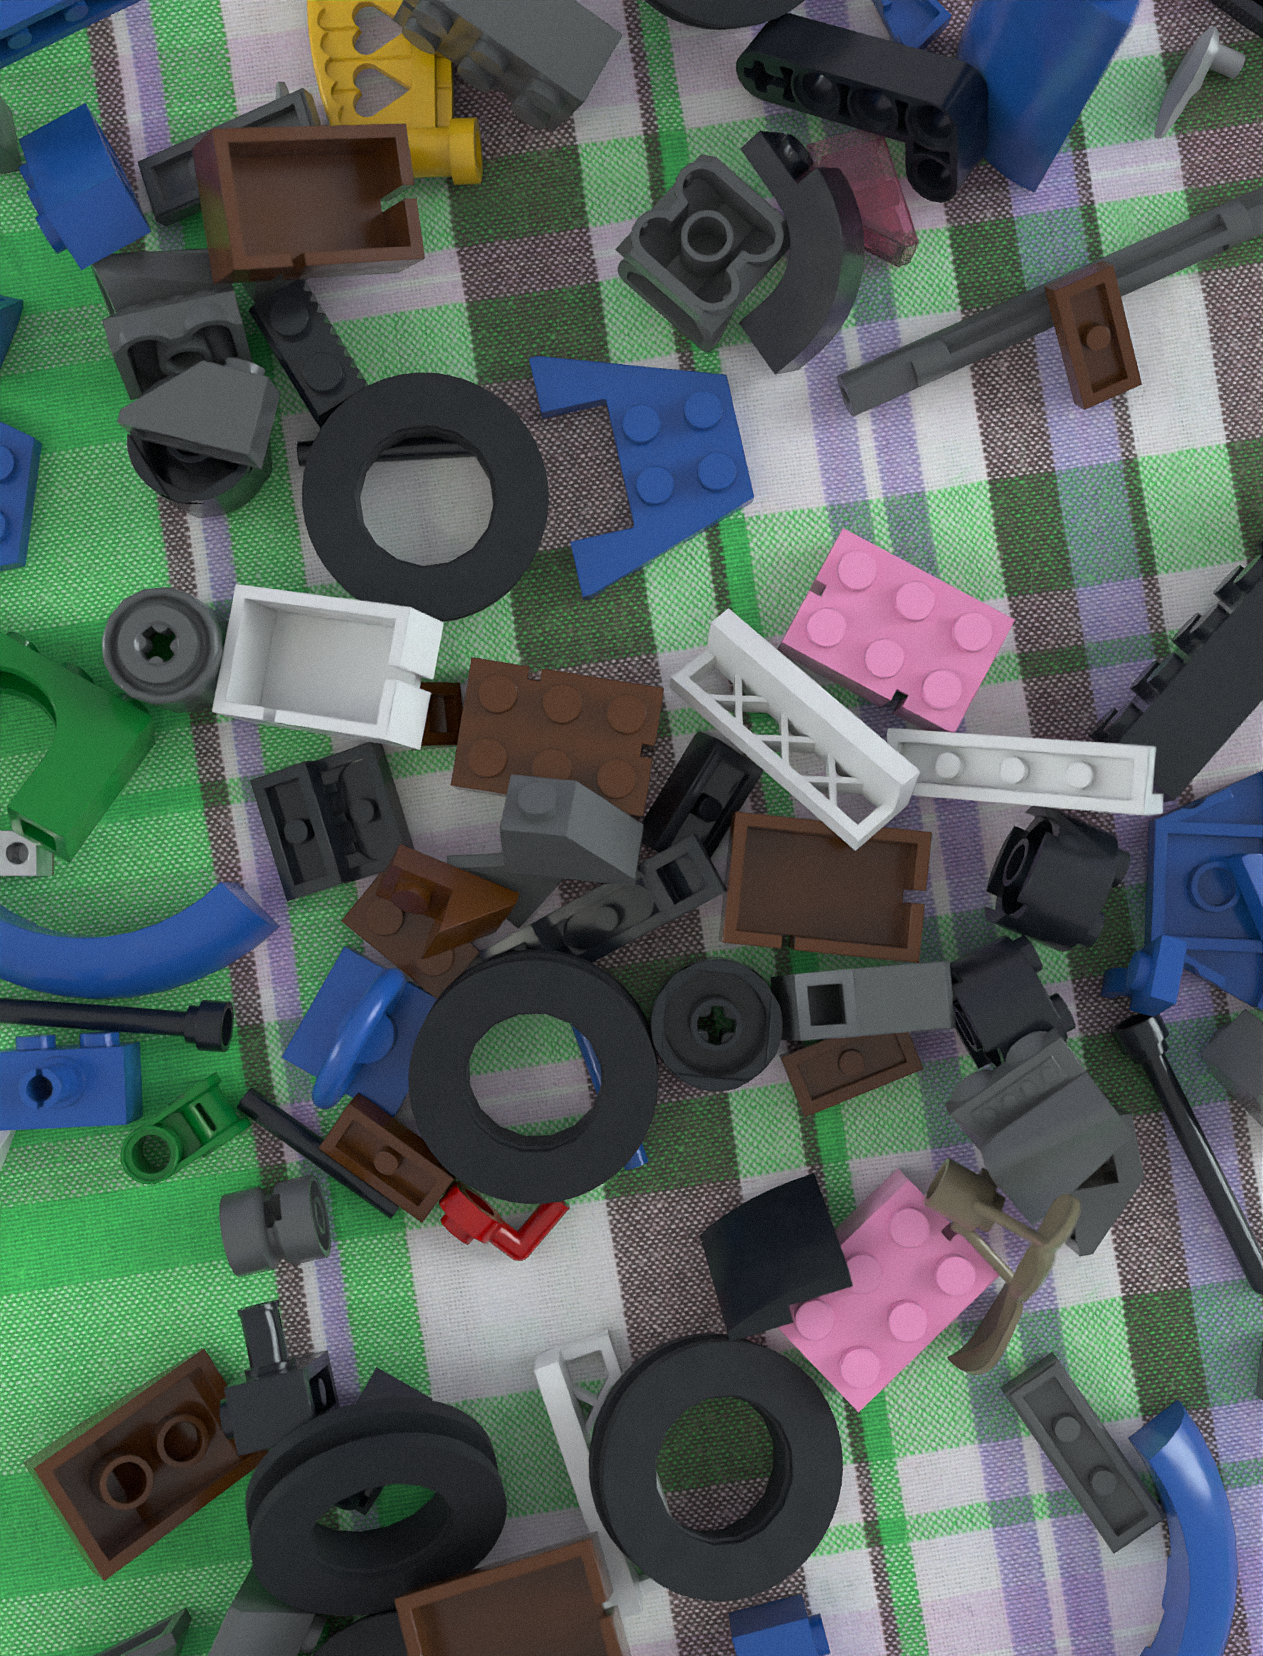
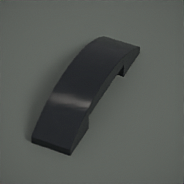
(619, 914)

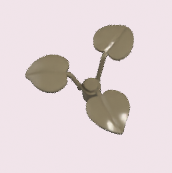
(973, 1203)

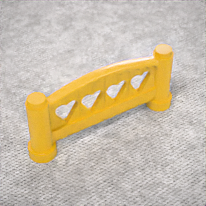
(436, 139)

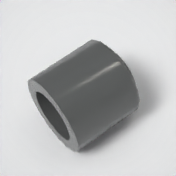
(191, 675)

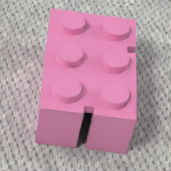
(895, 630)
(902, 1294)

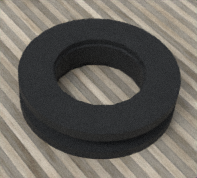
(412, 408)
(504, 1161)
(361, 1450)
(799, 1494)

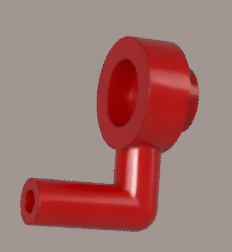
(472, 1217)

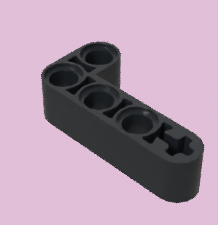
(877, 87)

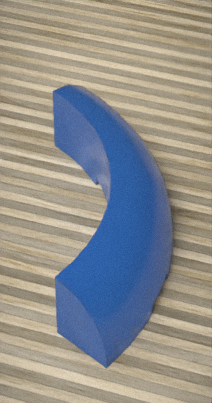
(135, 963)
(1203, 1556)

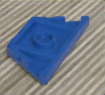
(1195, 891)

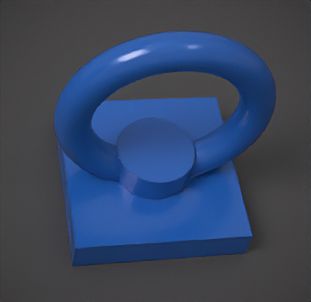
(361, 1033)

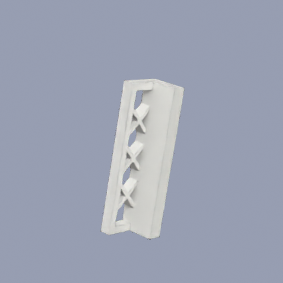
(812, 717)
(1031, 771)
(574, 1439)

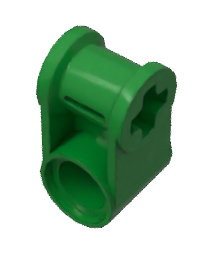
(191, 1127)

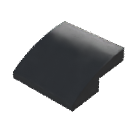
(332, 819)
(773, 1256)

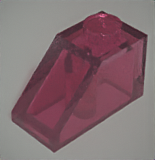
(875, 184)

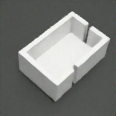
(328, 665)

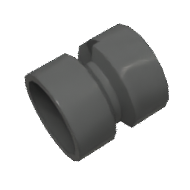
(267, 1227)

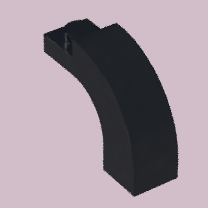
(823, 255)

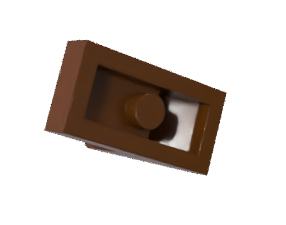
(458, 901)

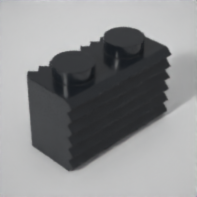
(308, 349)

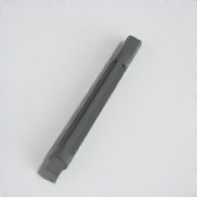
(1030, 312)

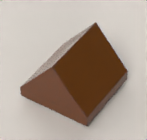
(442, 716)

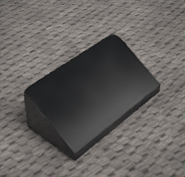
(700, 795)

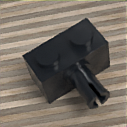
(276, 1389)

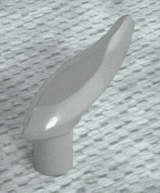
(1188, 79)

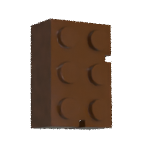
(307, 201)
(556, 730)
(820, 891)
(519, 1607)

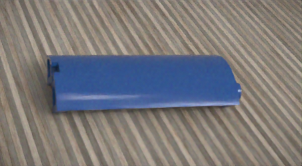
(1039, 72)

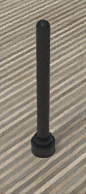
(204, 1025)
(1145, 1042)

